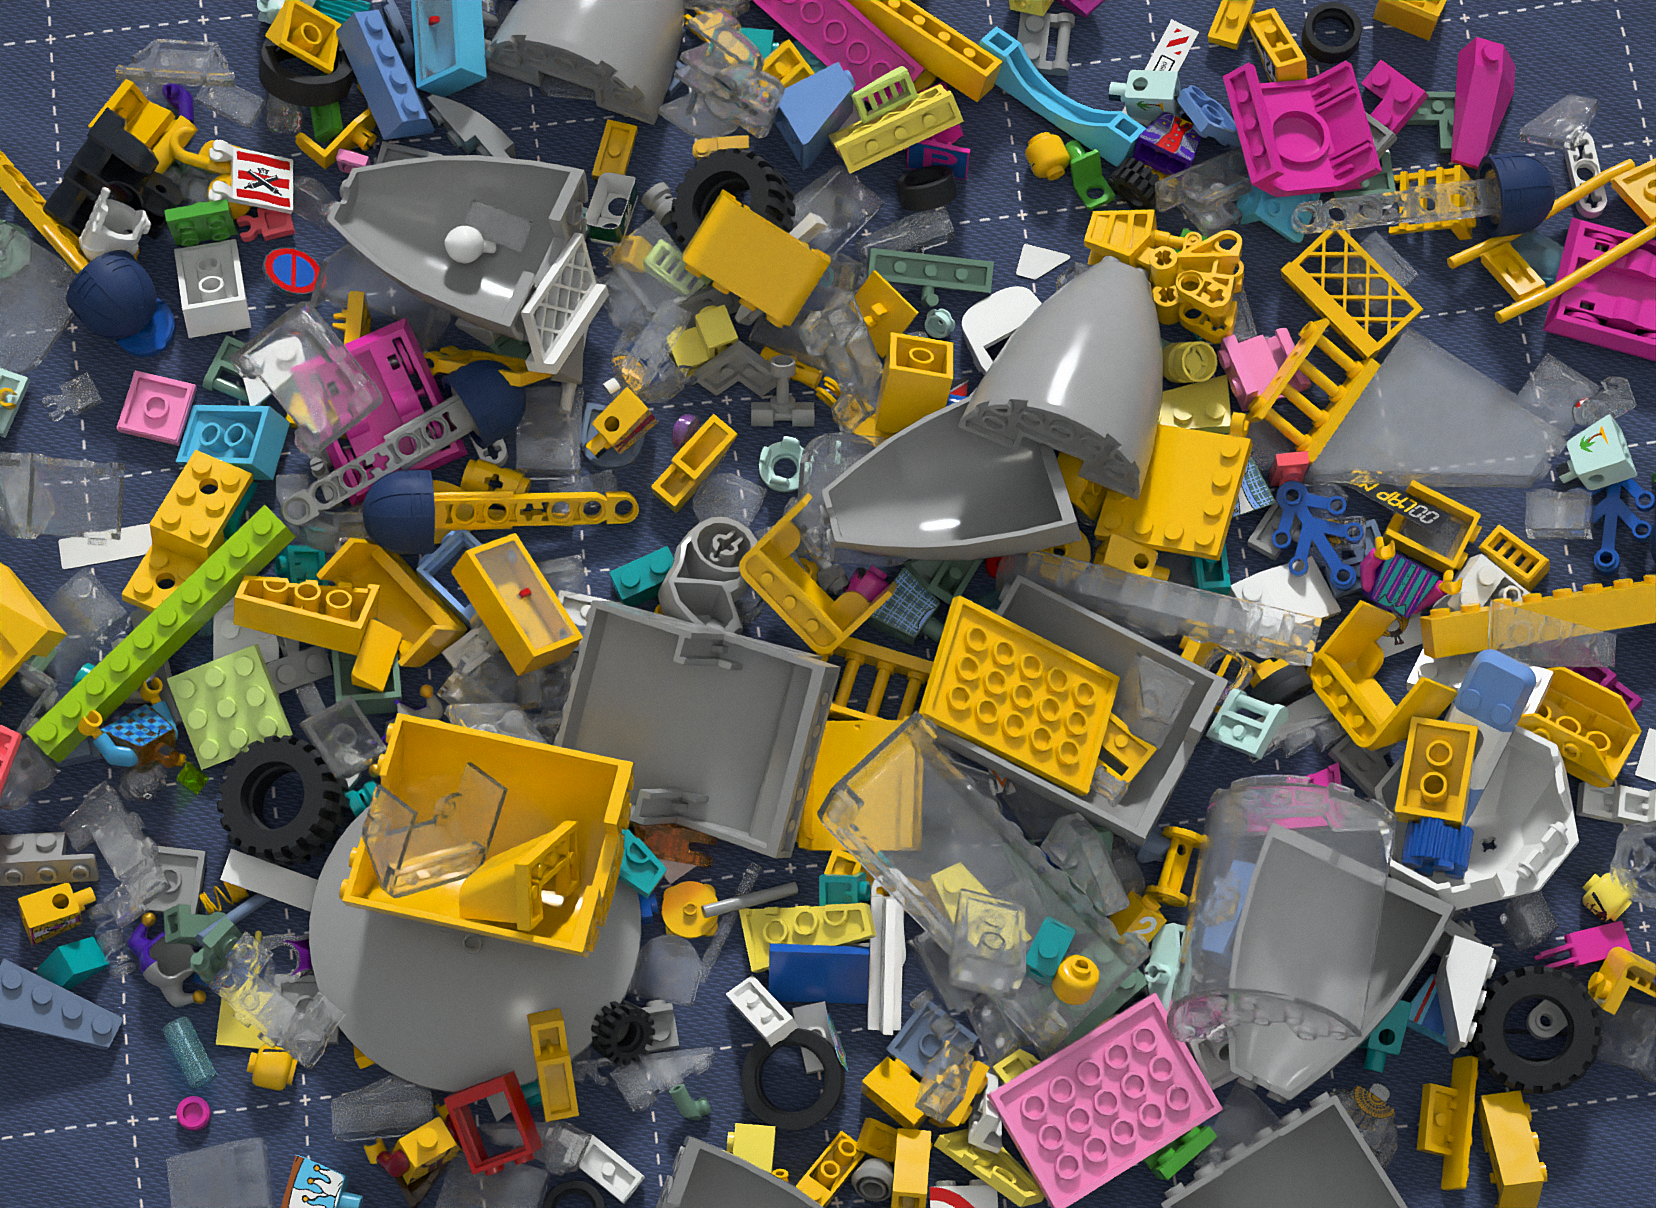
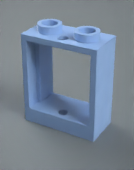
(432, 563)

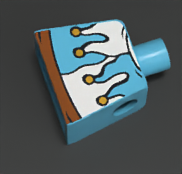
(317, 1187)

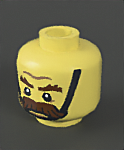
(1604, 898)

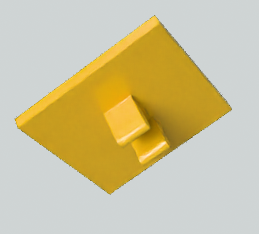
(883, 311)

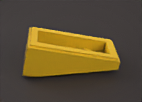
(1508, 565)

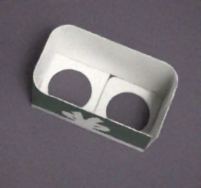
(608, 188)

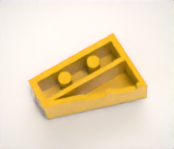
(1511, 1149)

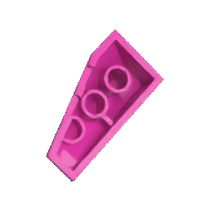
(1481, 99)

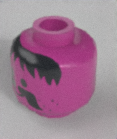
(867, 582)

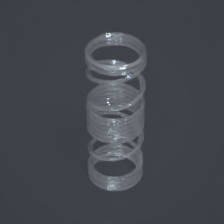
(111, 940)
(942, 1024)

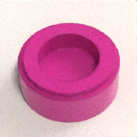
(193, 1113)

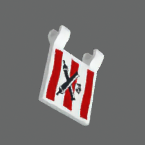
(255, 178)

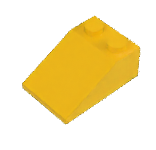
(1436, 771)

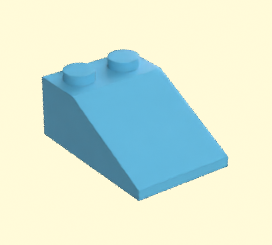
(237, 435)

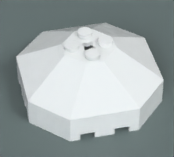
(1522, 809)

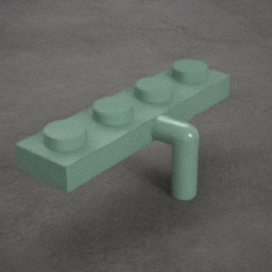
(931, 272)

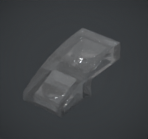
(598, 482)

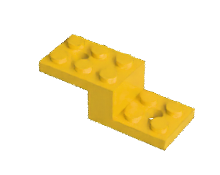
(187, 527)

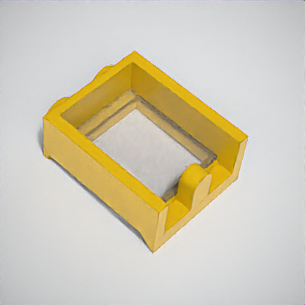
(1437, 549)

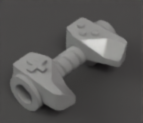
(830, 577)

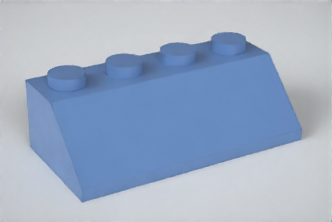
(383, 76)

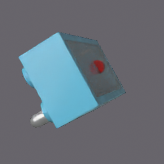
(449, 44)

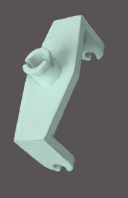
(1164, 961)

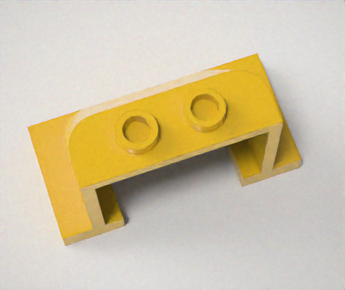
(512, 882)

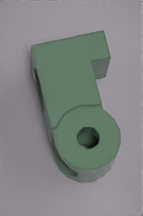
(183, 926)

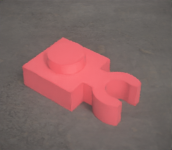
(269, 223)

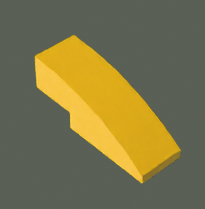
(694, 463)
(553, 1064)

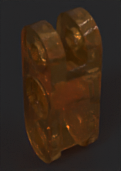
(672, 841)

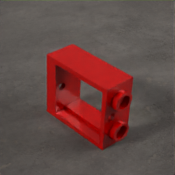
(468, 1133)

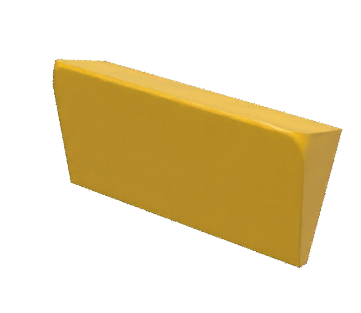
(375, 656)

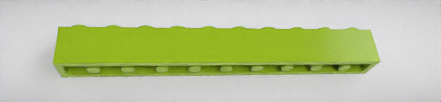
(162, 632)

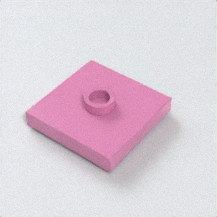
(156, 408)

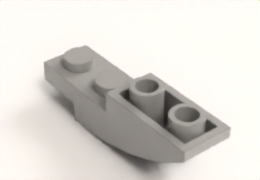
(469, 128)

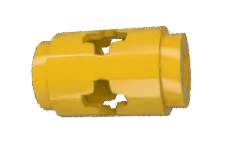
(480, 472)

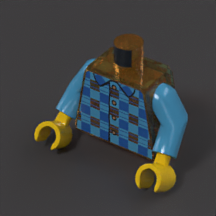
(138, 738)

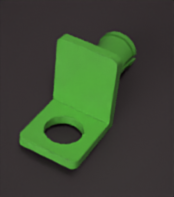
(1087, 174)

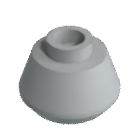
(874, 1180)

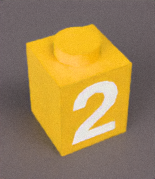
(1139, 917)

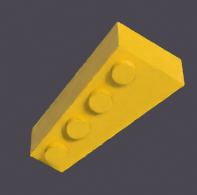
(307, 611)

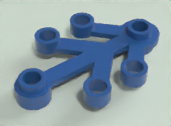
(1611, 508)
(1314, 530)

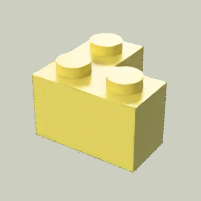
(705, 341)

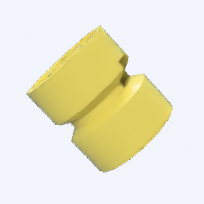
(1189, 362)

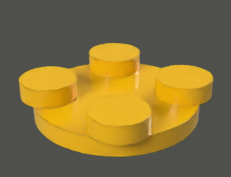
(683, 910)

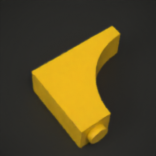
(911, 1168)

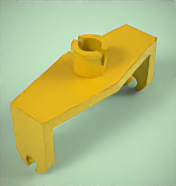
(354, 134)

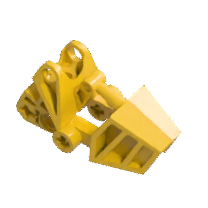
(1200, 270)

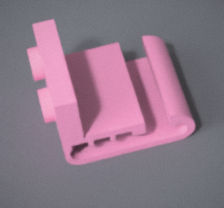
(1255, 363)

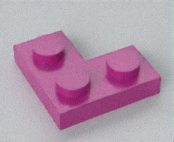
(1398, 96)

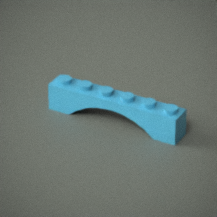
(1107, 131)

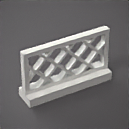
(569, 317)
(885, 966)

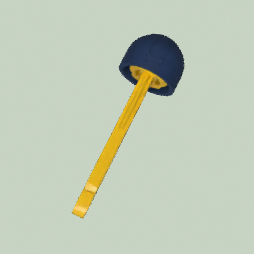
(108, 293)
(405, 511)

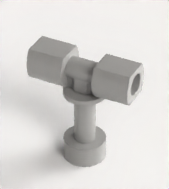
(782, 406)

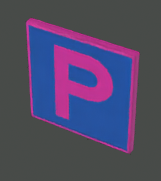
(934, 153)

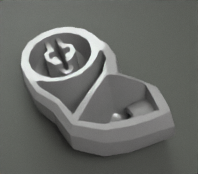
(707, 575)

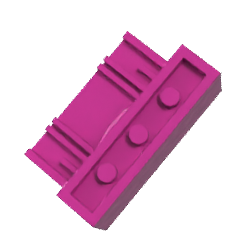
(1303, 132)

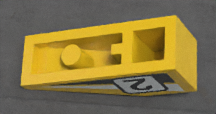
(1276, 47)

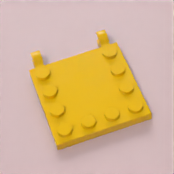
(1185, 492)

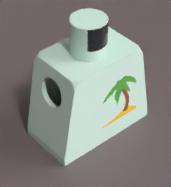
(1148, 93)
(1598, 456)

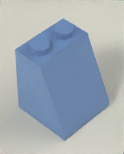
(815, 110)

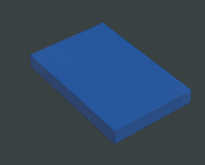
(819, 973)

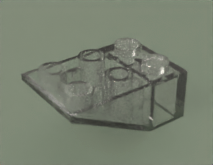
(222, 1176)

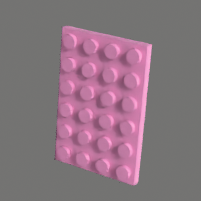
(1104, 1103)

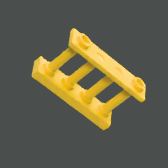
(1341, 397)
(886, 663)

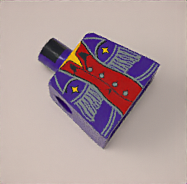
(1168, 144)

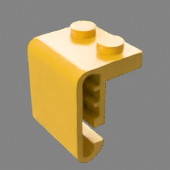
(148, 122)
(1617, 974)

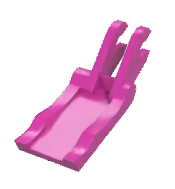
(1588, 945)

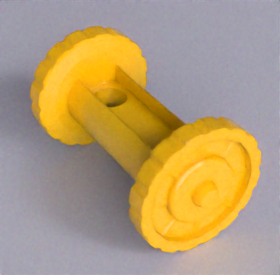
(1174, 867)

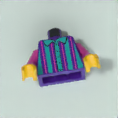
(1400, 583)

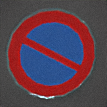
(291, 271)

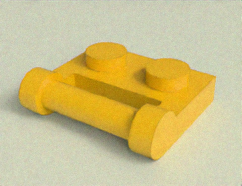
(1125, 749)

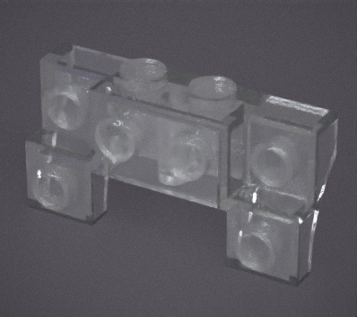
(851, 356)
(125, 848)
(270, 1011)

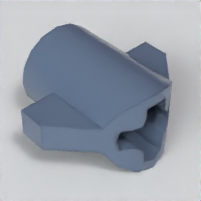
(1154, 848)

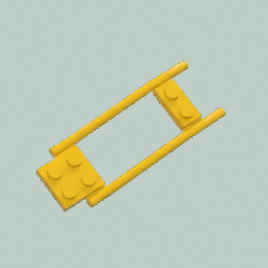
(1632, 184)

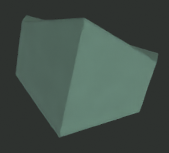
(943, 578)

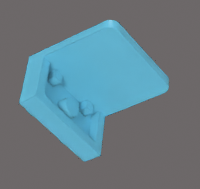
(1275, 211)

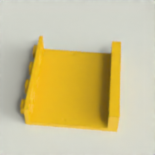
(840, 750)

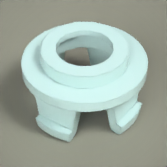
(788, 449)

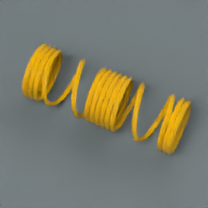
(236, 893)

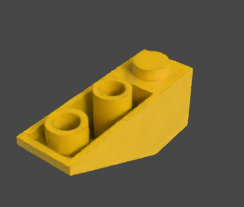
(831, 1170)

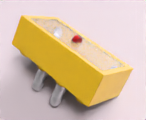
(515, 605)

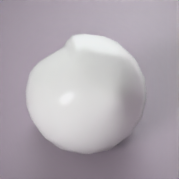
(467, 244)

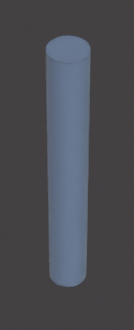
(237, 914)

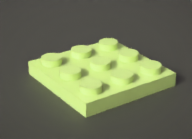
(228, 705)

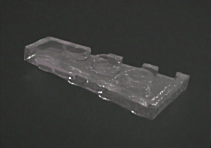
(1546, 640)

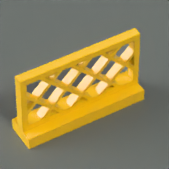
(1326, 305)

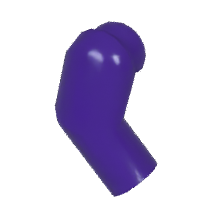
(179, 99)

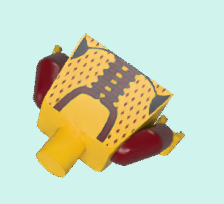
(419, 1150)

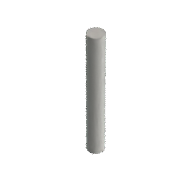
(749, 900)

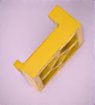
(356, 317)

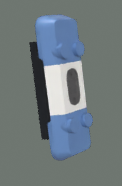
(1493, 700)

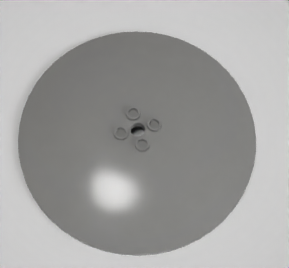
(454, 1002)

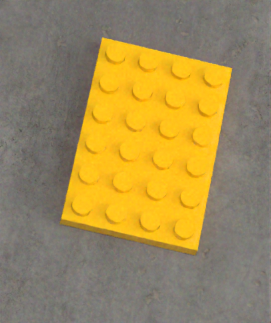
(1019, 696)

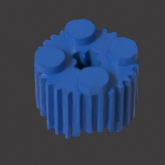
(1437, 848)

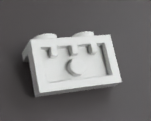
(984, 1122)

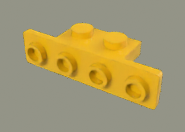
(1448, 1120)

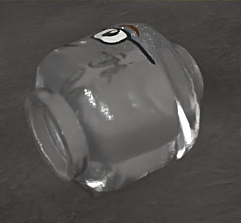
(142, 786)

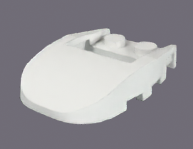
(995, 320)

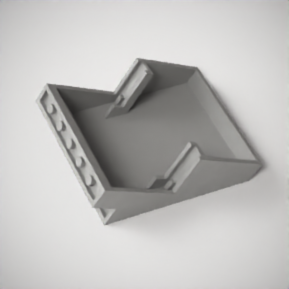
(708, 717)

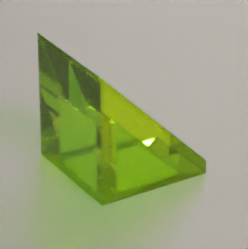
(192, 778)

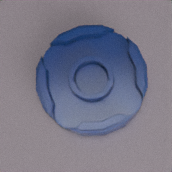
(155, 336)

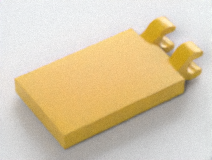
(518, 377)

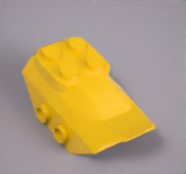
(1587, 725)

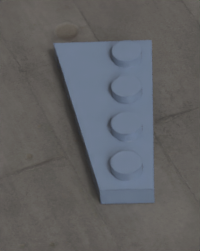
(50, 1010)

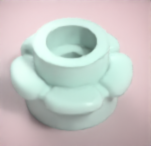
(935, 328)

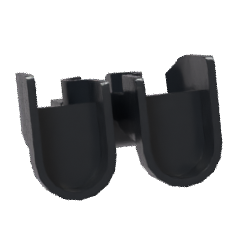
(108, 159)

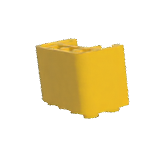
(754, 260)

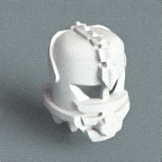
(109, 225)

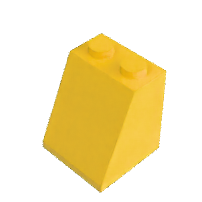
(913, 381)

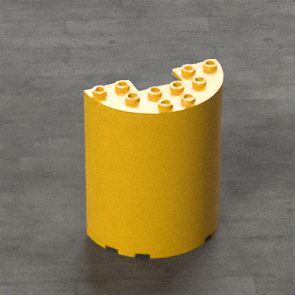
(544, 790)

